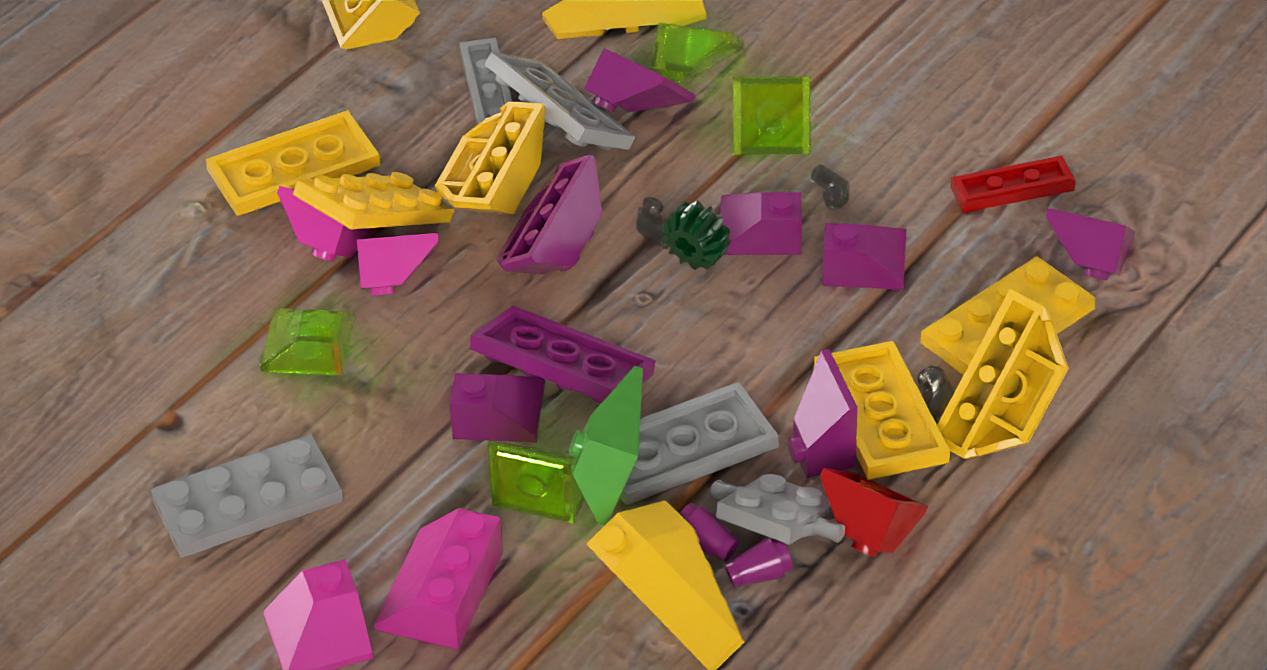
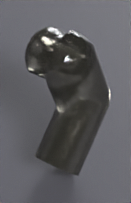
(836, 187)
(649, 221)
(939, 385)

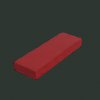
(1012, 184)

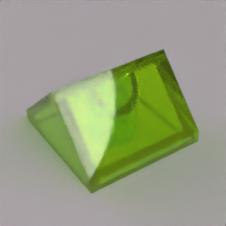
(771, 115)

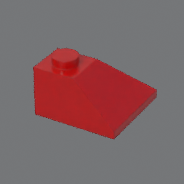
(871, 512)

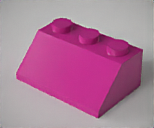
(443, 579)

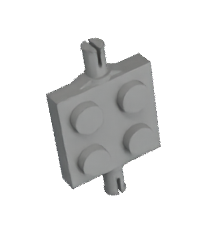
(777, 509)

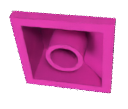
(318, 229)
(392, 260)
(319, 621)

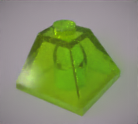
(691, 50)
(308, 341)
(534, 481)

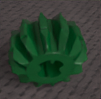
(696, 235)

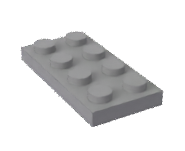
(563, 102)
(697, 441)
(246, 495)

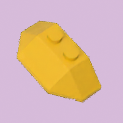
(496, 160)
(1006, 382)

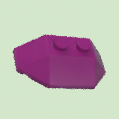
(556, 221)

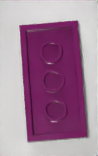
(557, 353)

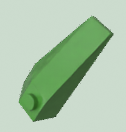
(609, 446)

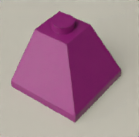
(632, 86)
(763, 223)
(1092, 242)
(864, 256)
(496, 407)
(825, 421)

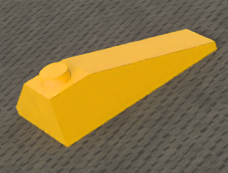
(592, 17)
(667, 571)

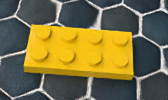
(325, 147)
(374, 200)
(963, 329)
(892, 417)

